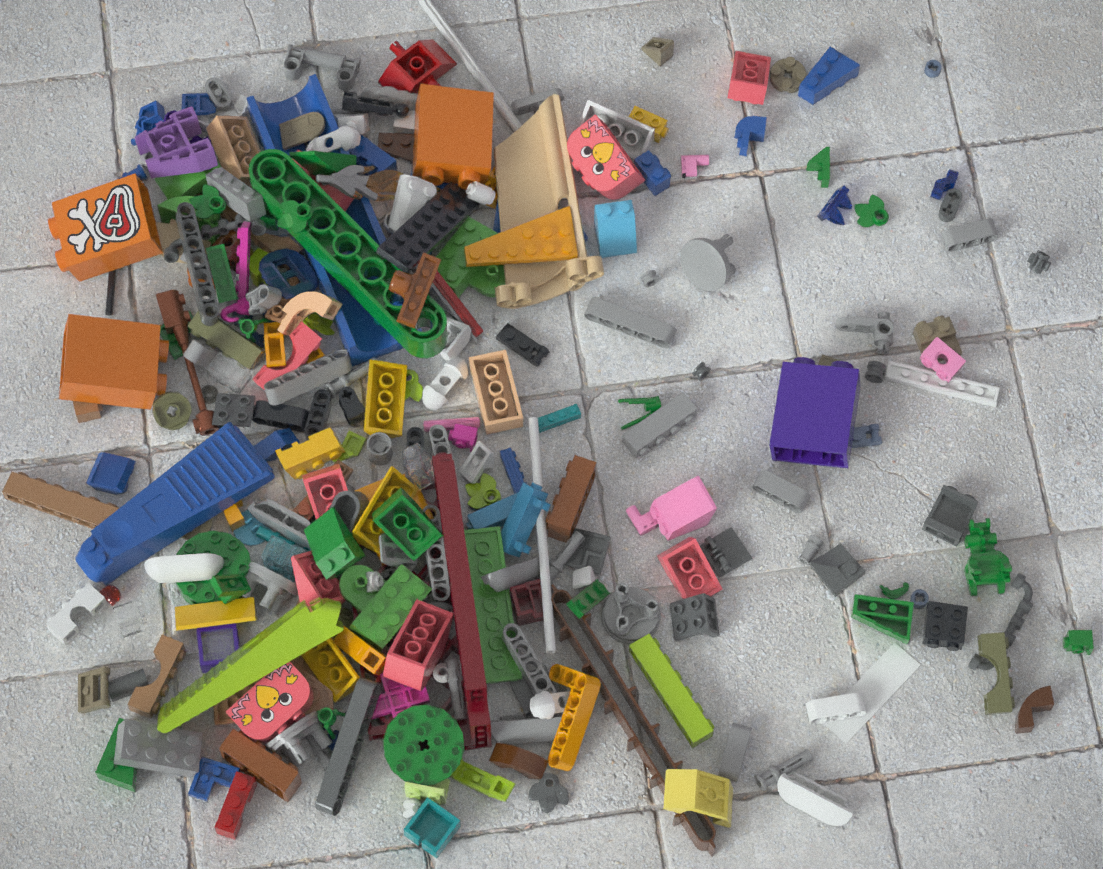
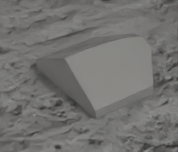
(392, 554)

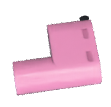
(690, 162)
(642, 523)

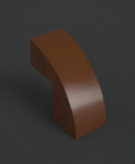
(1037, 701)
(519, 759)

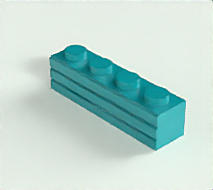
(559, 418)

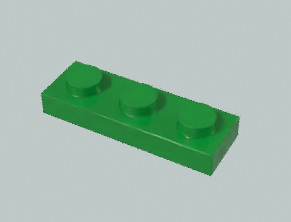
(221, 273)
(588, 598)

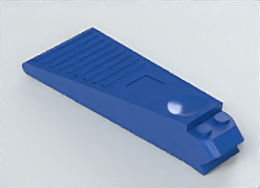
(175, 503)

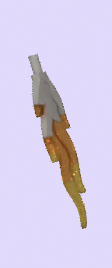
(369, 186)

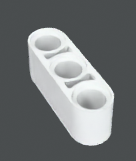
(835, 708)

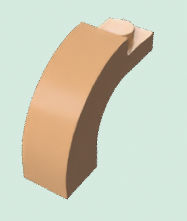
(305, 304)

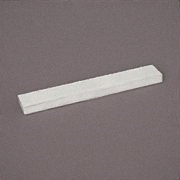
(929, 381)

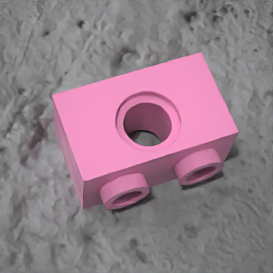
(939, 349)

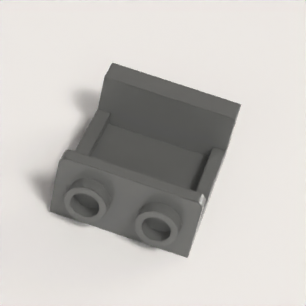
(950, 515)

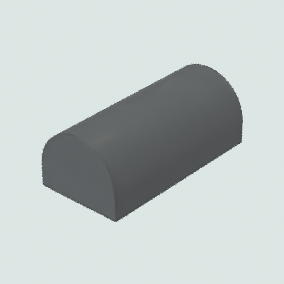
(125, 685)

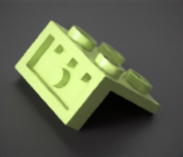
(436, 792)

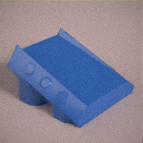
(111, 473)

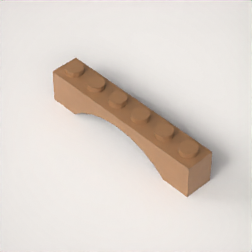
(266, 241)

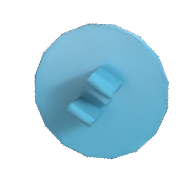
(247, 532)

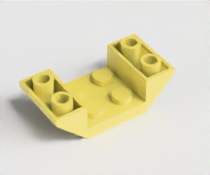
(699, 793)

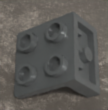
(694, 617)

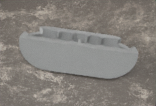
(281, 520)
(513, 575)
(524, 729)

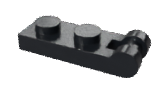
(522, 344)

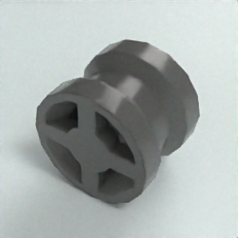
(875, 371)

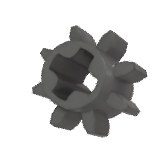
(1039, 262)

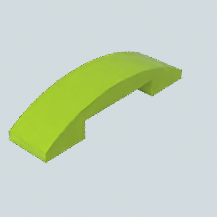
(483, 781)

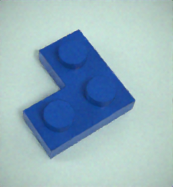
(210, 773)

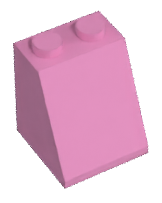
(683, 509)

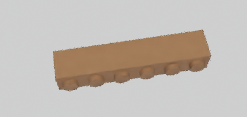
(56, 500)

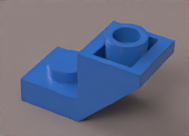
(278, 439)

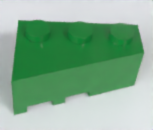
(884, 615)
(112, 773)

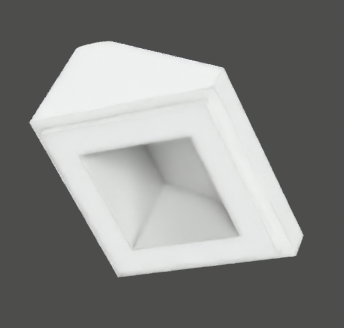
(583, 577)

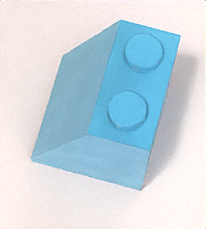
(615, 228)

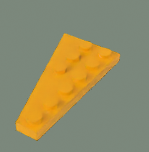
(534, 241)

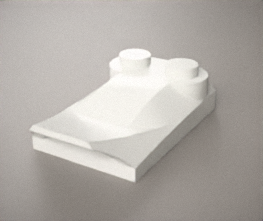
(410, 197)

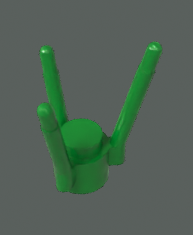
(650, 404)

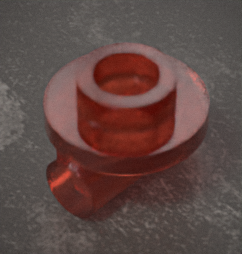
(111, 594)

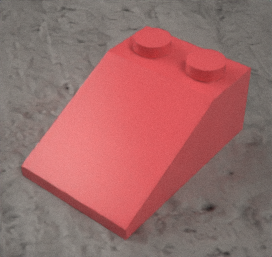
(749, 77)
(323, 487)
(689, 569)
(311, 581)

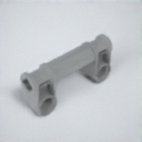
(297, 57)

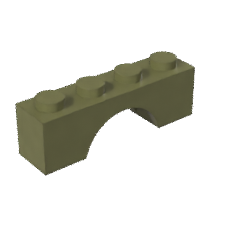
(993, 647)

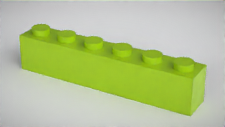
(671, 690)

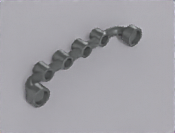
(258, 228)
(1015, 623)

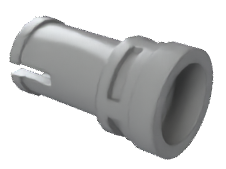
(813, 545)

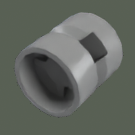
(379, 448)

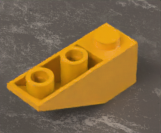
(361, 651)

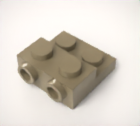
(940, 327)

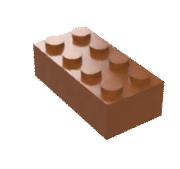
(571, 498)
(257, 762)

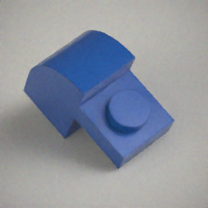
(748, 129)

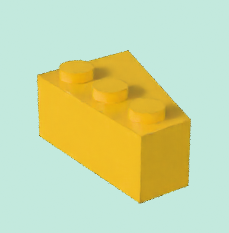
(311, 454)

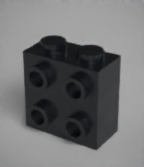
(945, 625)

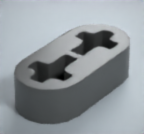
(947, 204)

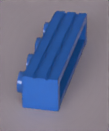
(512, 469)

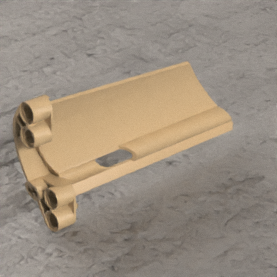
(530, 181)

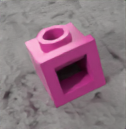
(463, 436)

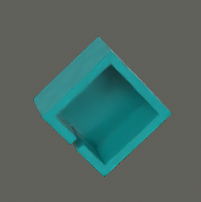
(432, 827)

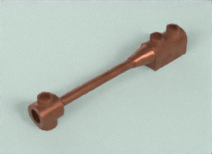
(176, 322)

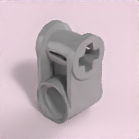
(263, 299)

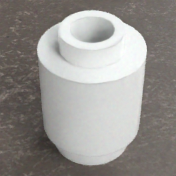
(480, 193)

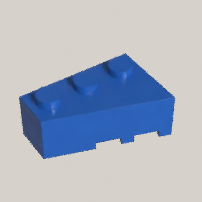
(827, 74)
(371, 155)

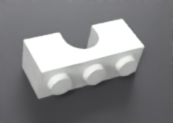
(86, 600)

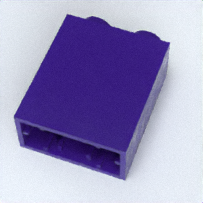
(815, 413)

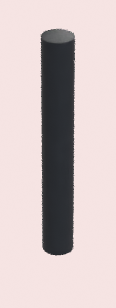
(110, 293)

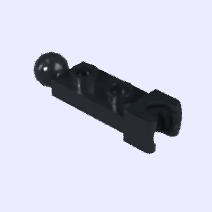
(383, 108)

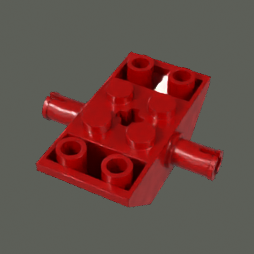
(417, 65)

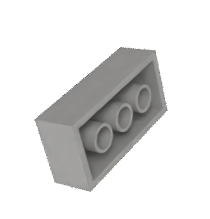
(147, 748)

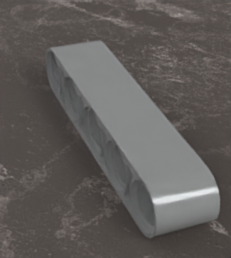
(630, 322)
(308, 377)
(432, 563)
(524, 660)

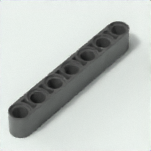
(197, 271)
(348, 746)

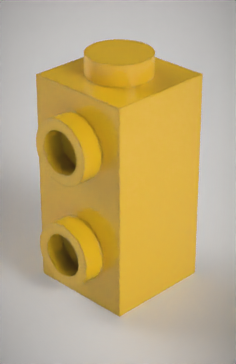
(651, 120)

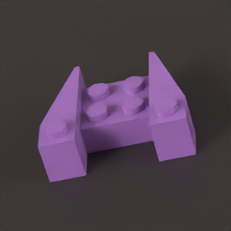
(172, 149)

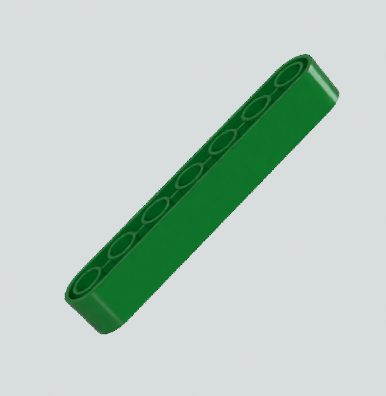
(342, 236)

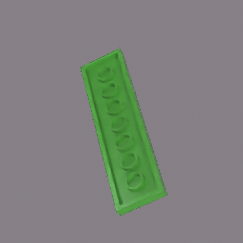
(492, 607)

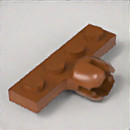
(414, 288)

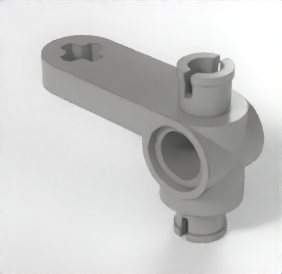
(871, 325)

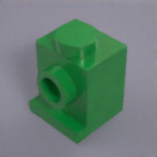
(1078, 641)

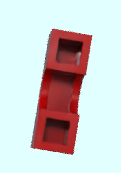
(238, 796)

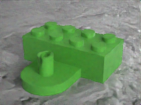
(453, 263)
(381, 610)

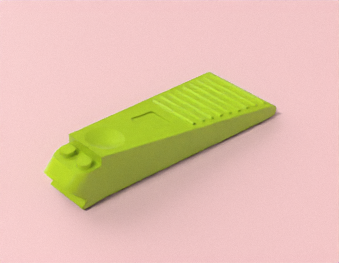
(270, 649)

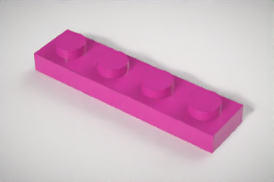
(243, 252)

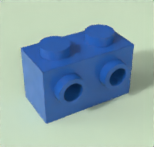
(656, 177)

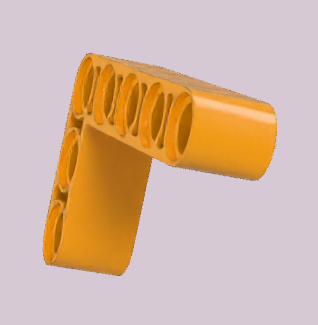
(575, 715)

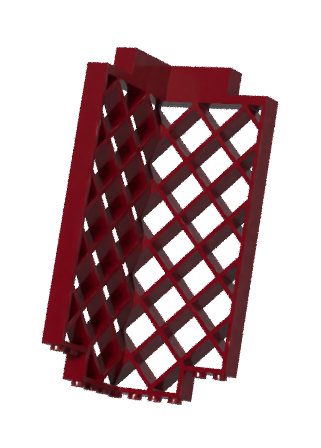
(466, 642)

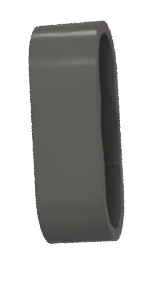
(350, 507)

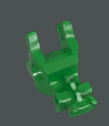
(984, 563)

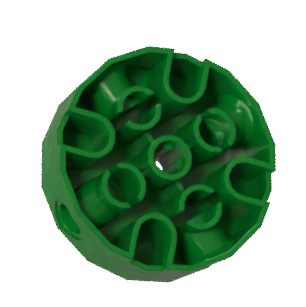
(213, 542)
(443, 741)

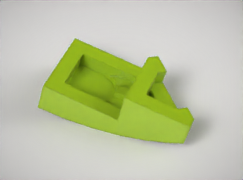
(352, 445)

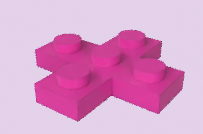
(398, 698)

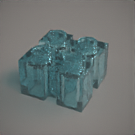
(278, 557)

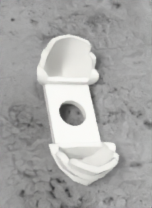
(240, 109)
(343, 137)
(435, 393)
(546, 704)

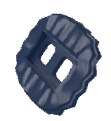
(299, 268)

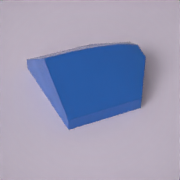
(200, 102)

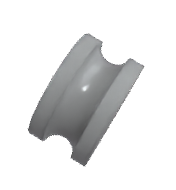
(649, 278)

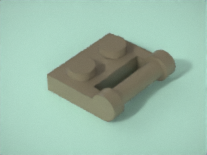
(88, 690)

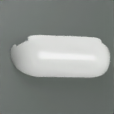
(184, 567)
(814, 799)

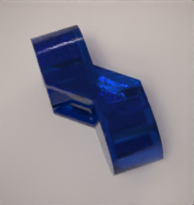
(944, 184)

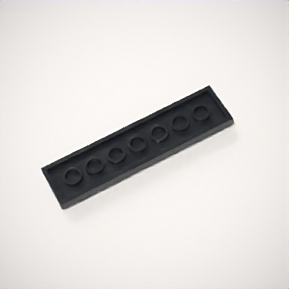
(427, 227)

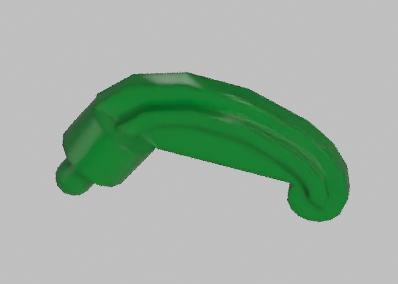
(893, 594)

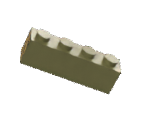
(228, 340)

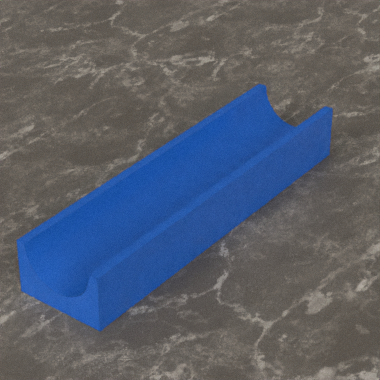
(353, 322)

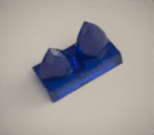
(830, 210)

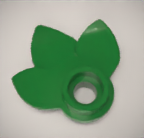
(205, 203)
(870, 211)
(292, 216)

